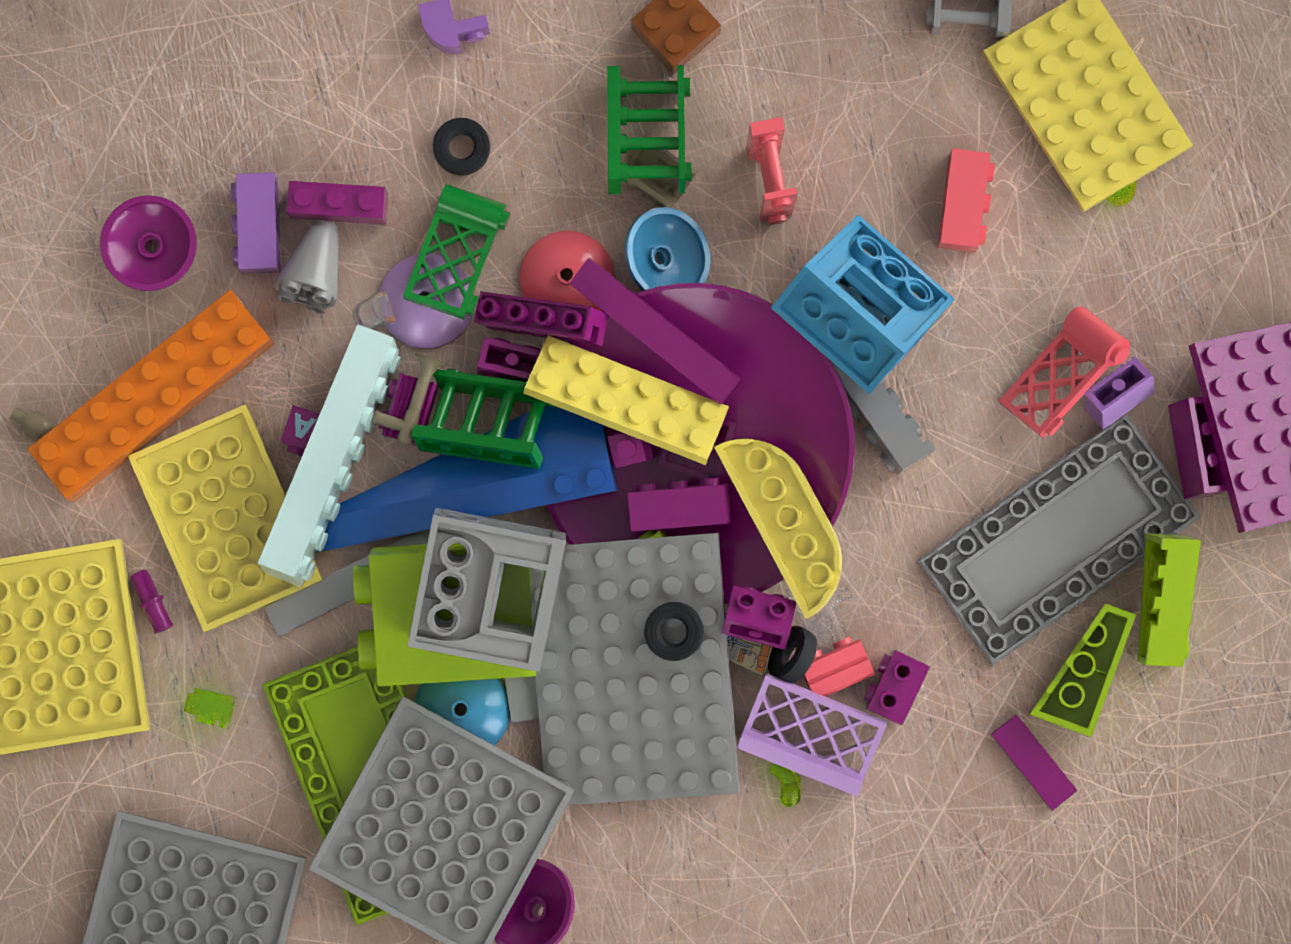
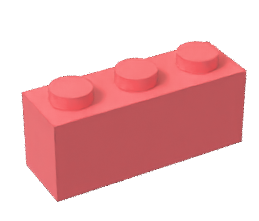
(965, 200)

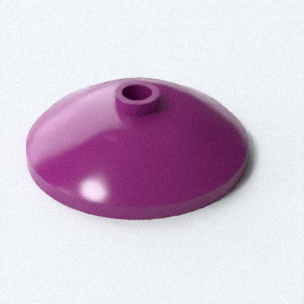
(133, 228)
(546, 888)

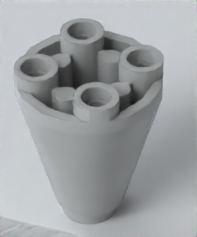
(312, 269)

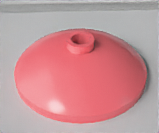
(551, 256)

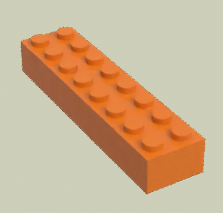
(150, 396)

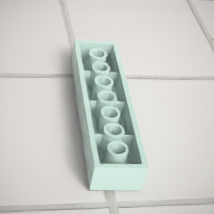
(329, 456)

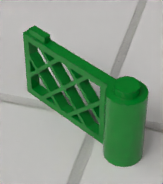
(468, 213)

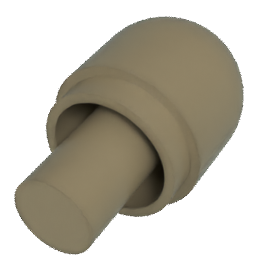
(32, 423)

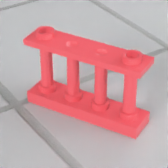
(764, 145)

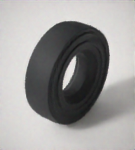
(466, 127)
(693, 626)
(795, 669)

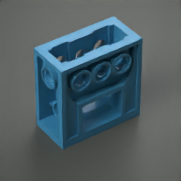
(851, 318)

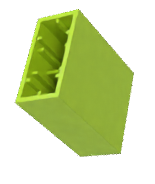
(392, 589)

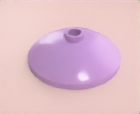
(418, 324)

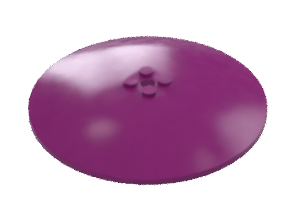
(784, 398)

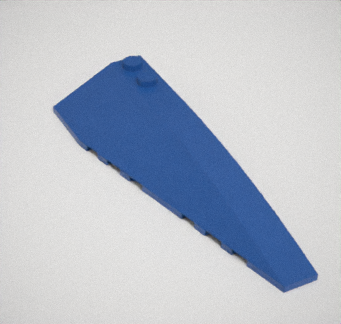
(573, 467)

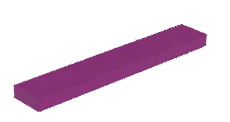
(655, 331)

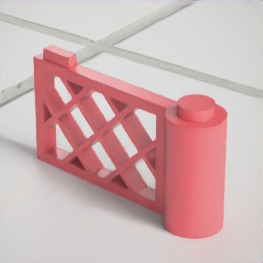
(1094, 341)

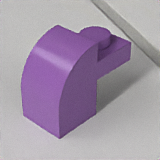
(445, 32)

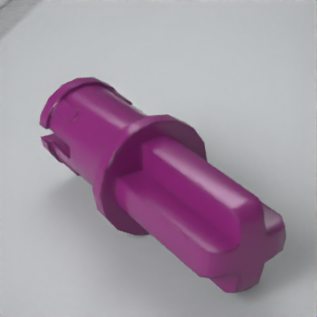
(151, 601)

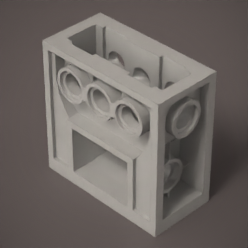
(473, 629)

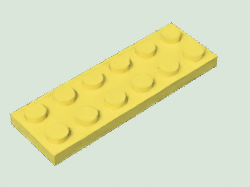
(626, 400)

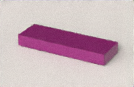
(1034, 762)

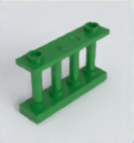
(620, 143)
(476, 446)

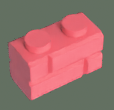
(838, 668)

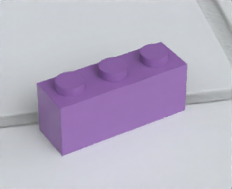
(256, 223)

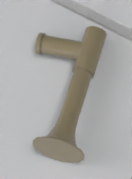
(405, 426)

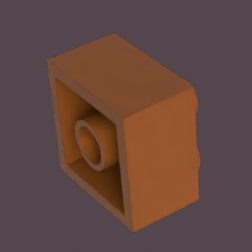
(675, 30)

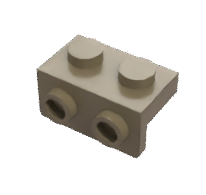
(660, 190)

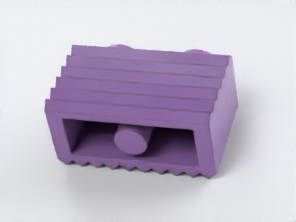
(1119, 393)

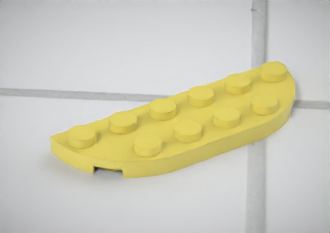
(787, 519)

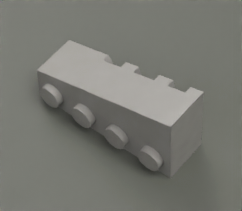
(886, 424)

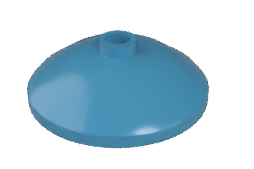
(676, 243)
(485, 703)

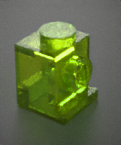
(210, 707)

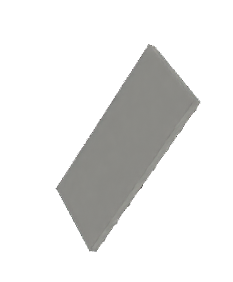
(1057, 539)

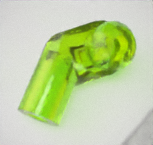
(789, 785)

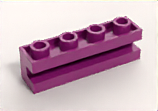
(541, 318)

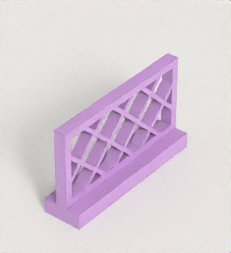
(802, 760)

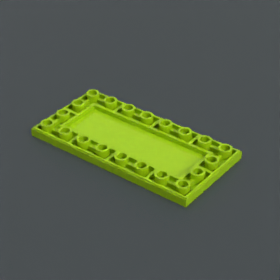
(330, 727)

